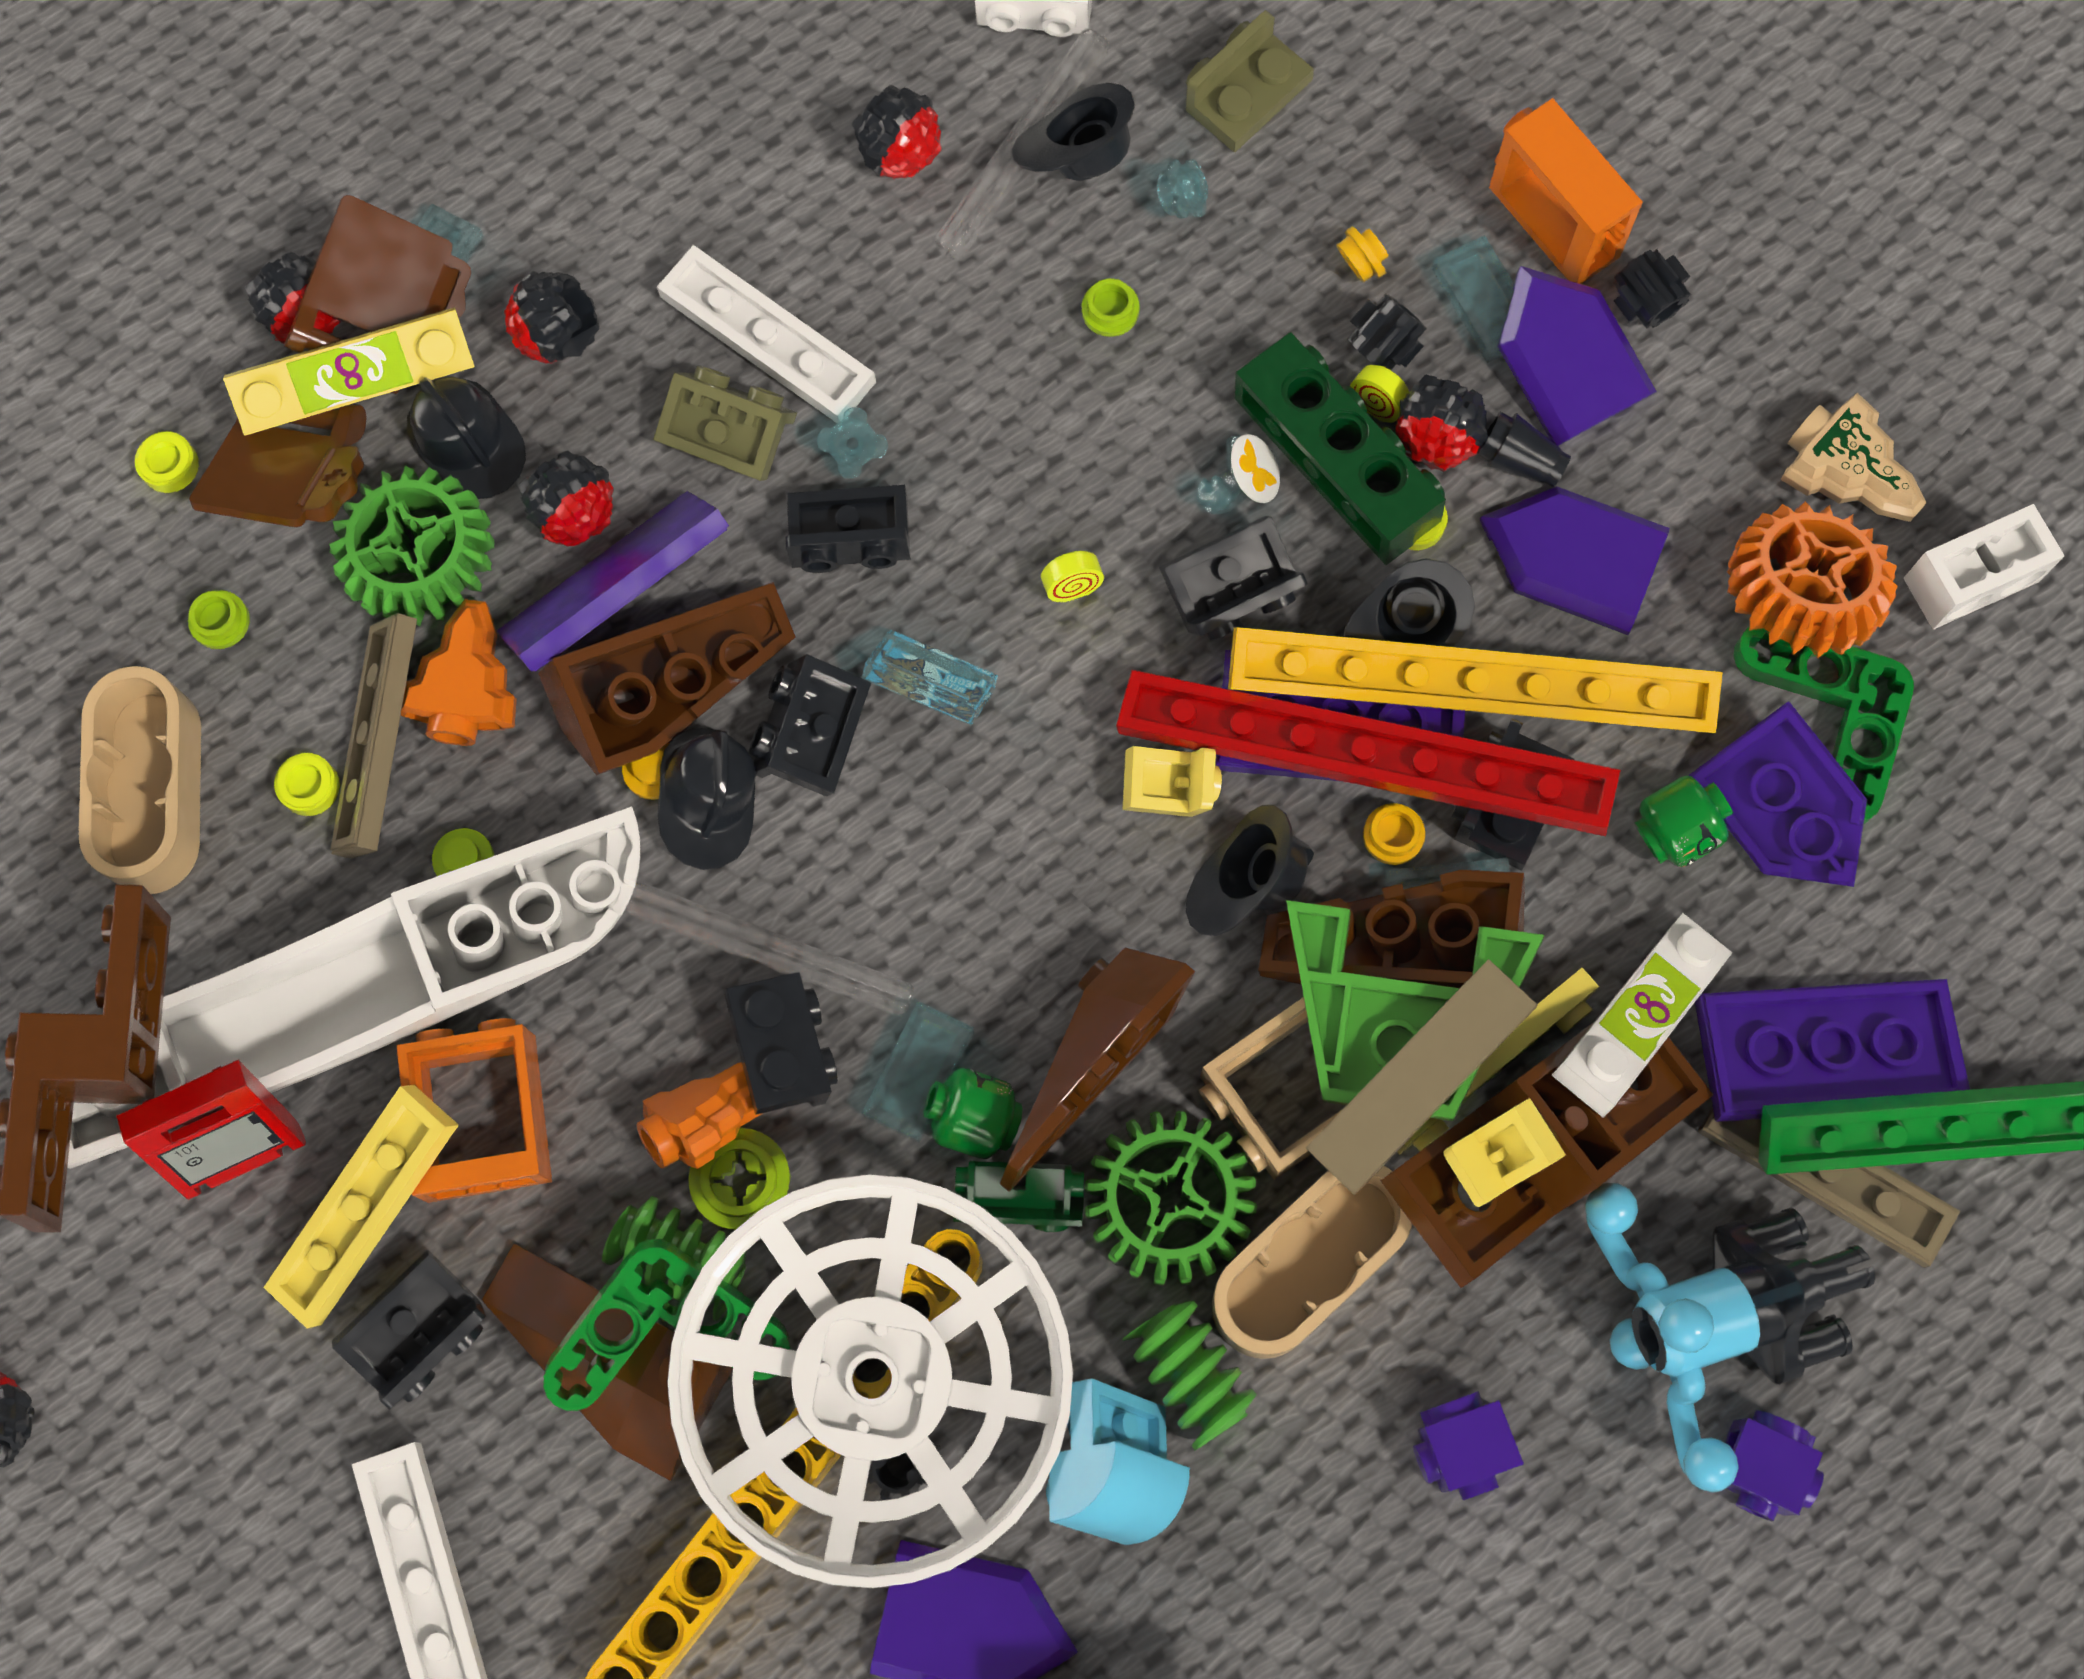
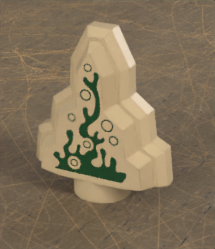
(1852, 461)

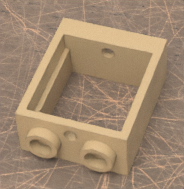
(1225, 1101)

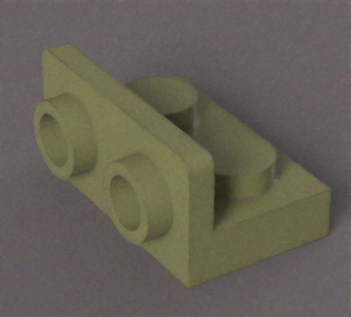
(1245, 82)
(723, 422)

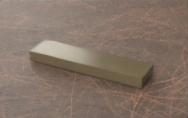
(373, 737)
(1421, 1077)
(1866, 1197)

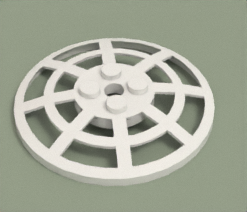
(825, 1389)

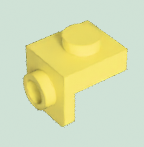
(1170, 781)
(1503, 1153)

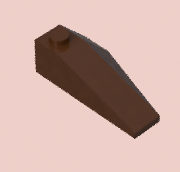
(653, 682)
(1412, 932)
(1113, 1022)
(633, 1412)

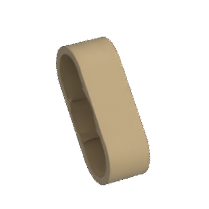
(140, 780)
(1306, 1265)

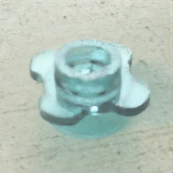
(1183, 189)
(852, 459)

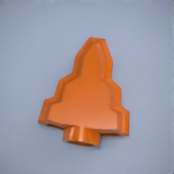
(462, 681)
(696, 1118)

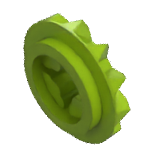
(761, 1157)

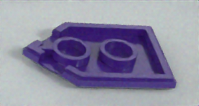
(1569, 355)
(1577, 555)
(1790, 801)
(968, 1624)

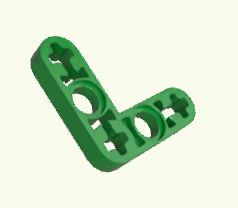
(1851, 692)
(645, 1307)

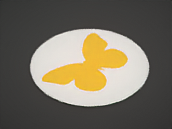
(1255, 468)

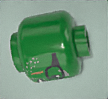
(1684, 821)
(973, 1113)

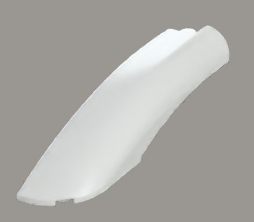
(391, 968)

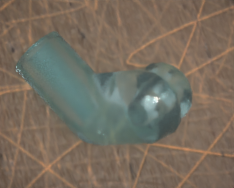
(1222, 492)

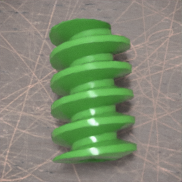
(641, 1225)
(1191, 1372)

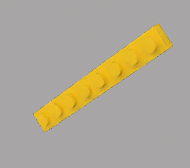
(1474, 680)

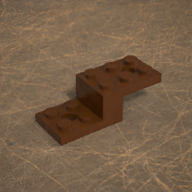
(83, 1060)
(1593, 1147)

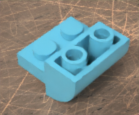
(1117, 1467)

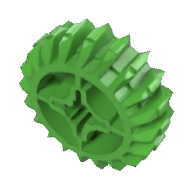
(365, 556)
(1196, 1211)

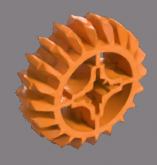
(1806, 595)

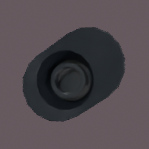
(1081, 136)
(466, 435)
(1417, 605)
(706, 798)
(1250, 871)

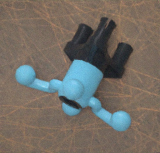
(1738, 1308)

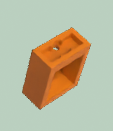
(1563, 191)
(492, 1173)

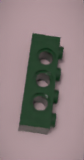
(1384, 521)

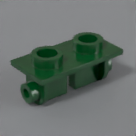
(1047, 1202)

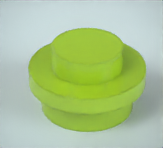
(1110, 307)
(218, 619)
(459, 850)

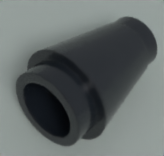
(1523, 450)

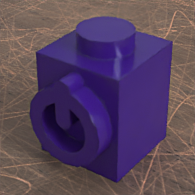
(1466, 1446)
(1774, 1466)

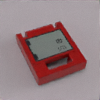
(217, 1146)

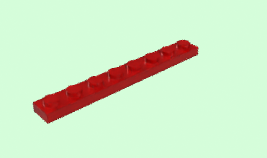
(1370, 752)

